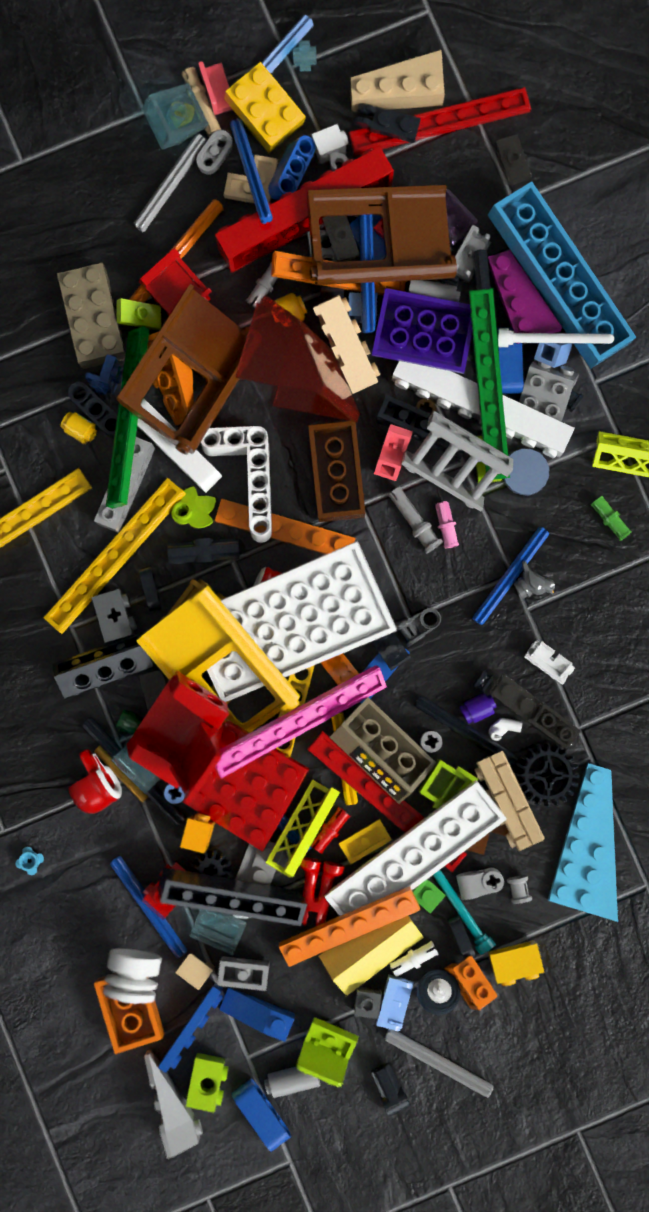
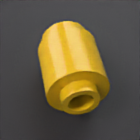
(79, 427)

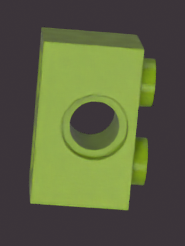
(199, 1095)

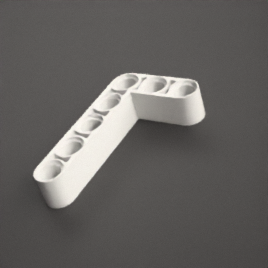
(255, 472)

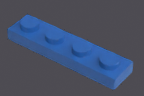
(186, 1037)

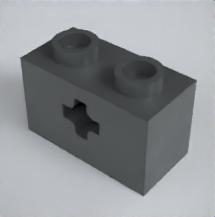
(105, 606)

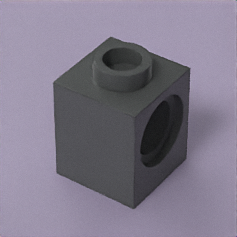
(367, 1002)

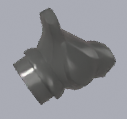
(533, 583)

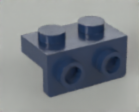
(109, 377)

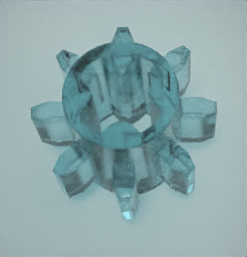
(304, 55)

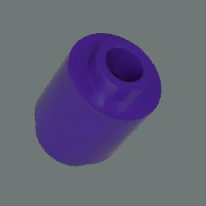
(478, 708)

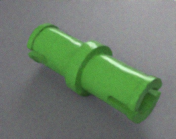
(611, 518)

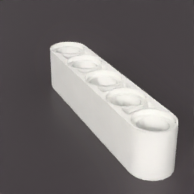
(192, 464)

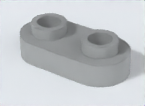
(213, 153)

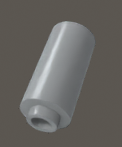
(434, 289)
(289, 1082)

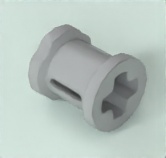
(437, 745)
(519, 889)

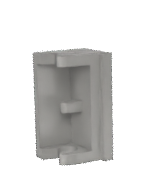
(465, 257)

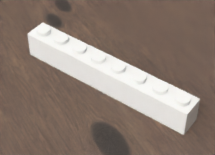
(462, 395)

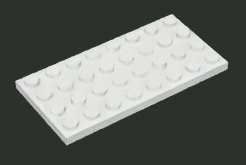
(305, 618)

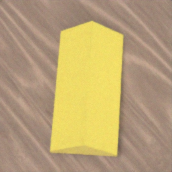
(366, 955)

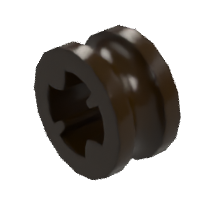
(432, 406)

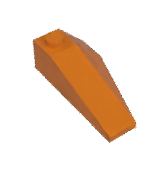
(176, 385)

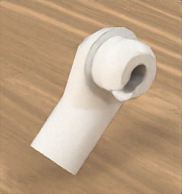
(503, 725)

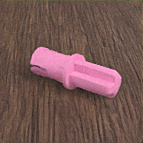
(446, 524)

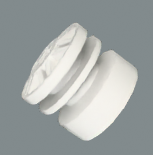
(131, 980)

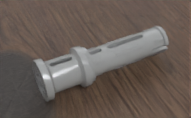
(421, 529)

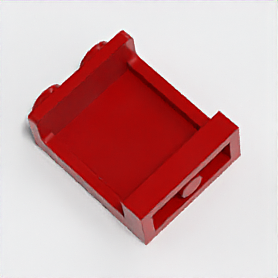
(169, 281)

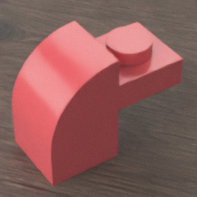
(392, 452)

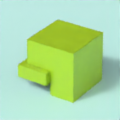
(444, 783)

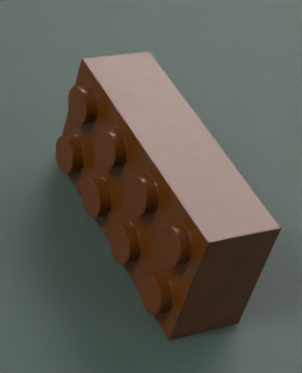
(336, 471)

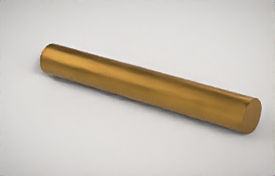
(103, 755)

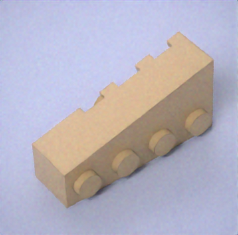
(401, 85)
(346, 343)

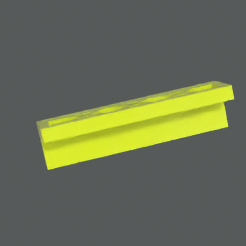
(624, 447)
(310, 832)

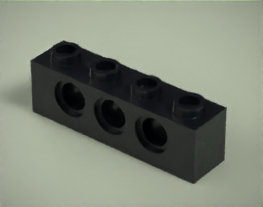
(410, 418)
(91, 664)

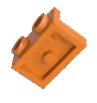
(472, 983)

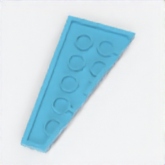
(587, 861)

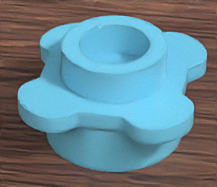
(23, 863)

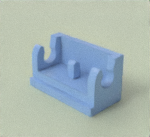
(394, 1002)

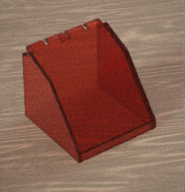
(291, 356)

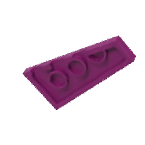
(519, 297)

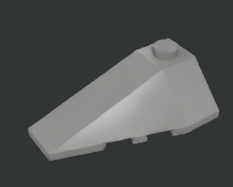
(178, 1122)

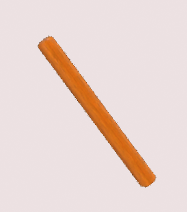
(187, 240)

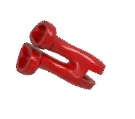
(329, 873)

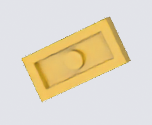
(365, 841)

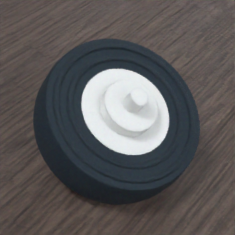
(438, 992)

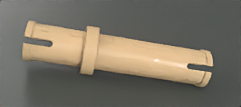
(199, 92)

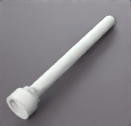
(508, 337)

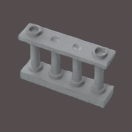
(459, 439)

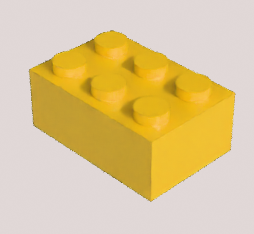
(264, 107)

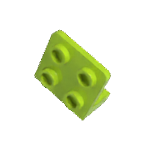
(326, 1052)

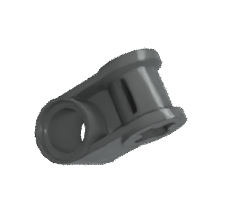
(417, 626)

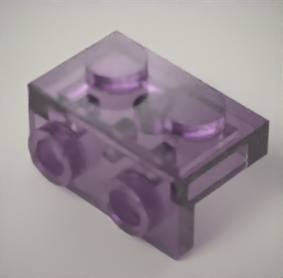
(458, 217)

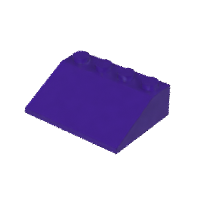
(423, 331)

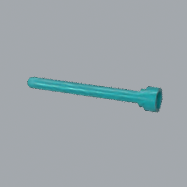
(482, 941)

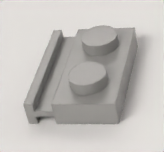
(254, 868)

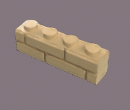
(511, 801)

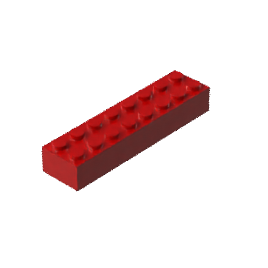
(252, 239)

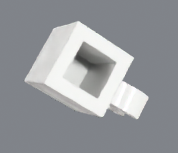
(330, 145)

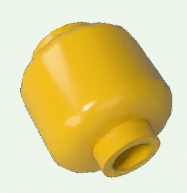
(293, 304)

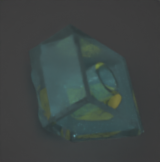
(174, 115)

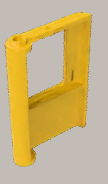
(200, 636)

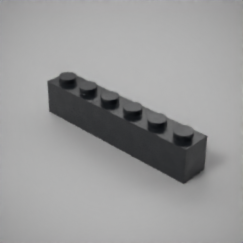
(231, 896)

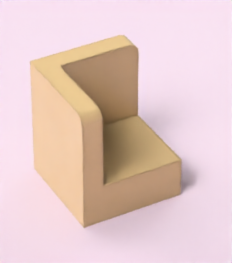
(195, 971)

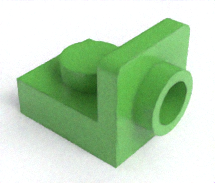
(428, 895)

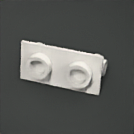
(540, 656)

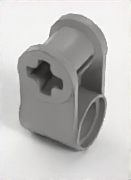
(474, 884)

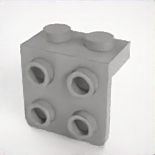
(548, 389)

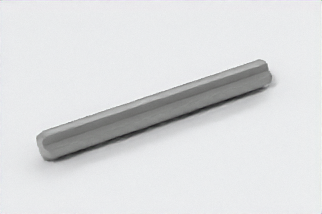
(170, 183)
(439, 1062)

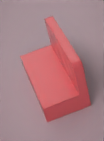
(216, 85)

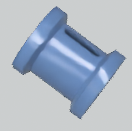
(169, 796)

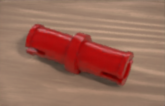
(330, 830)

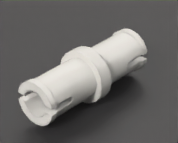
(414, 958)

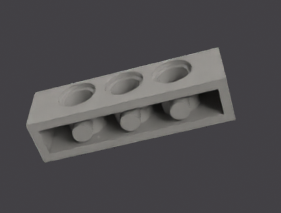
(115, 518)

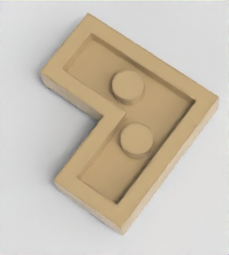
(238, 187)

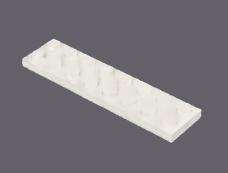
(420, 850)

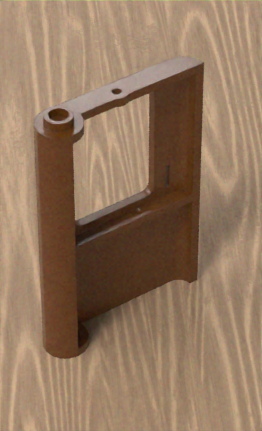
(412, 227)
(208, 345)

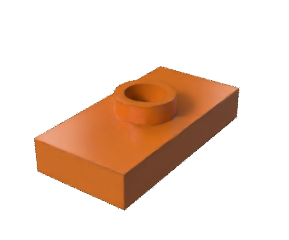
(339, 668)

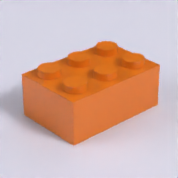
(129, 1023)

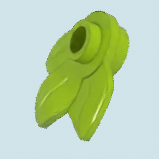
(197, 508)

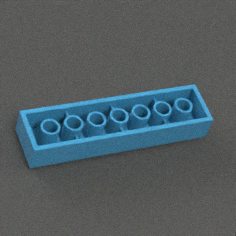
(560, 272)

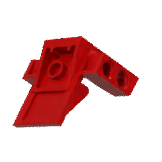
(181, 735)

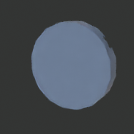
(528, 473)

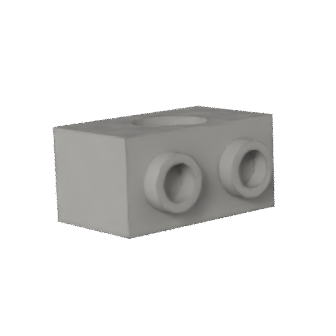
(243, 973)

